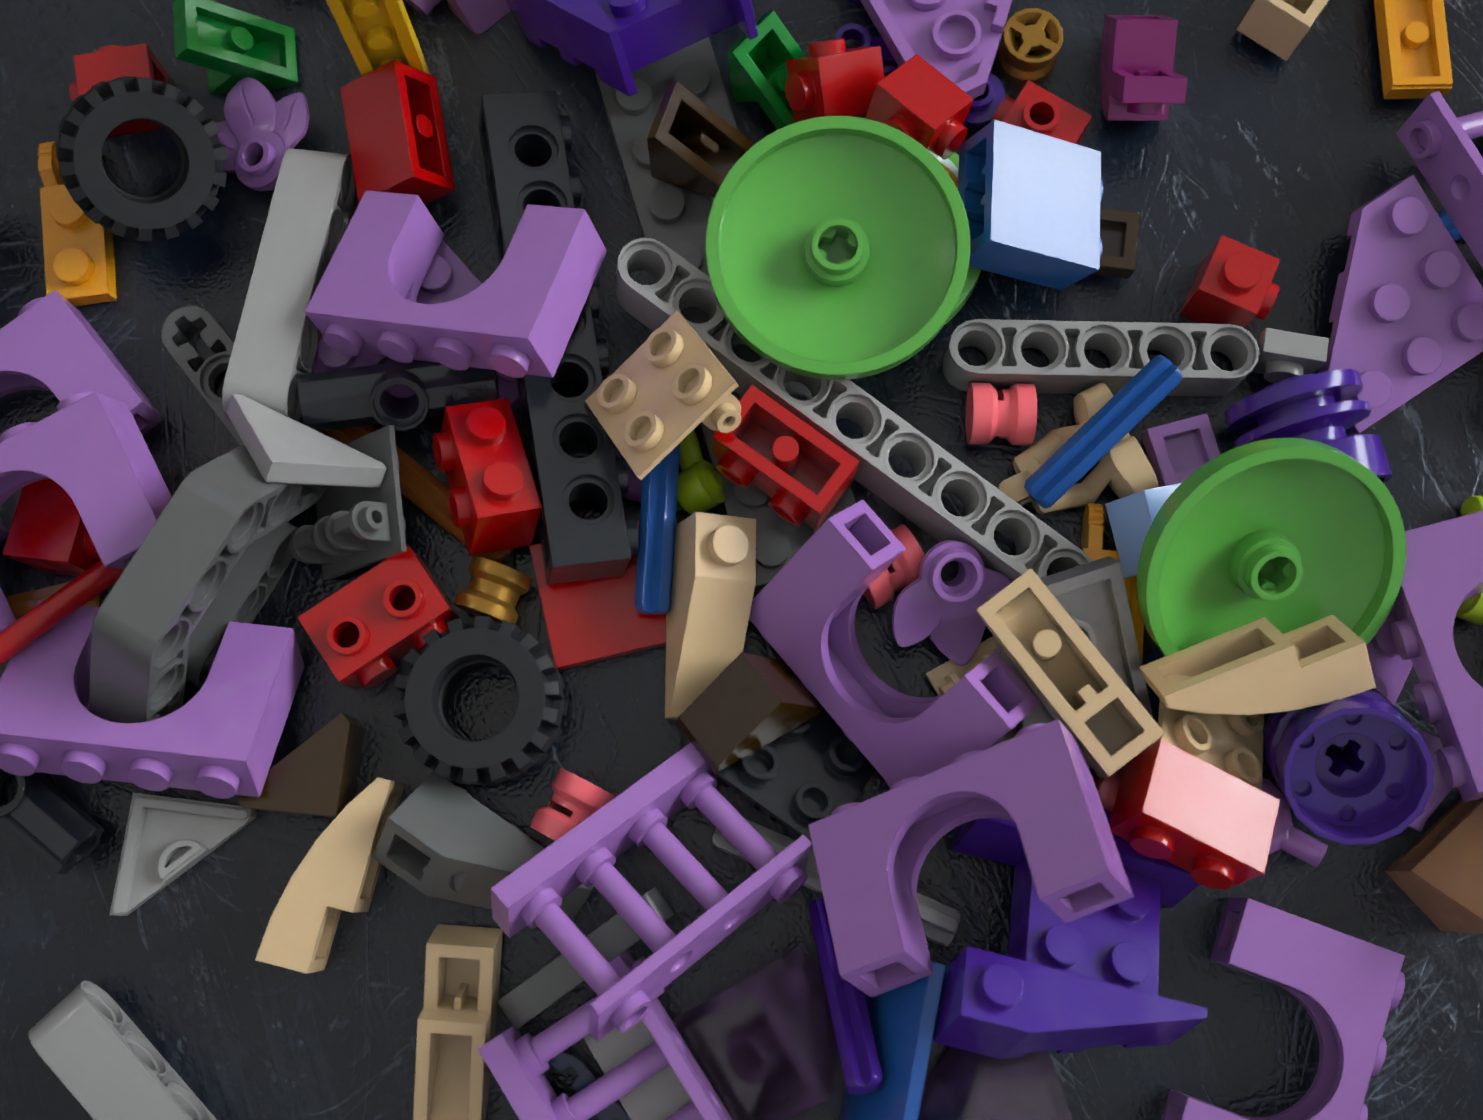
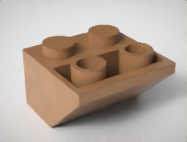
(1446, 869)

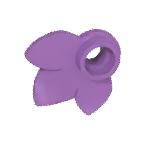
(260, 132)
(946, 608)

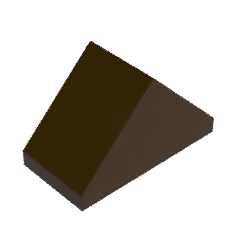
(692, 143)
(746, 709)
(317, 775)

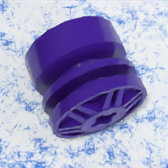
(1311, 409)
(1356, 793)

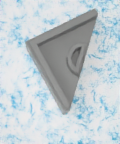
(296, 453)
(166, 840)

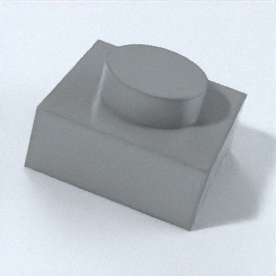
(1289, 354)

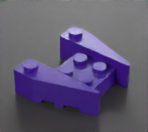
(627, 34)
(1062, 980)

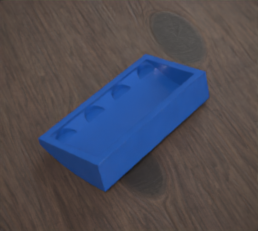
(903, 1038)

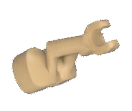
(1122, 468)

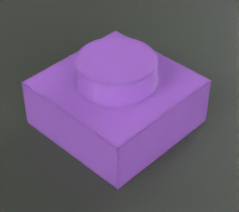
(1180, 448)

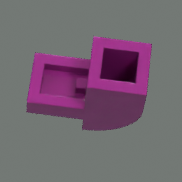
(1139, 68)

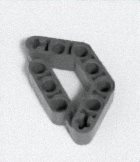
(197, 569)

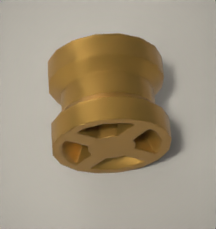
(1026, 32)
(493, 590)

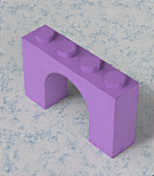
(507, 324)
(61, 353)
(101, 464)
(1438, 576)
(811, 624)
(210, 744)
(876, 848)
(1338, 981)

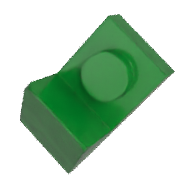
(234, 45)
(760, 68)

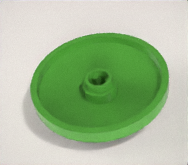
(837, 247)
(1275, 536)

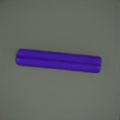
(848, 1013)

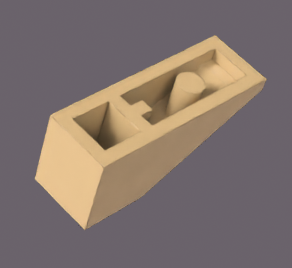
(708, 603)
(1069, 674)

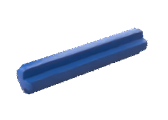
(1103, 431)
(657, 536)

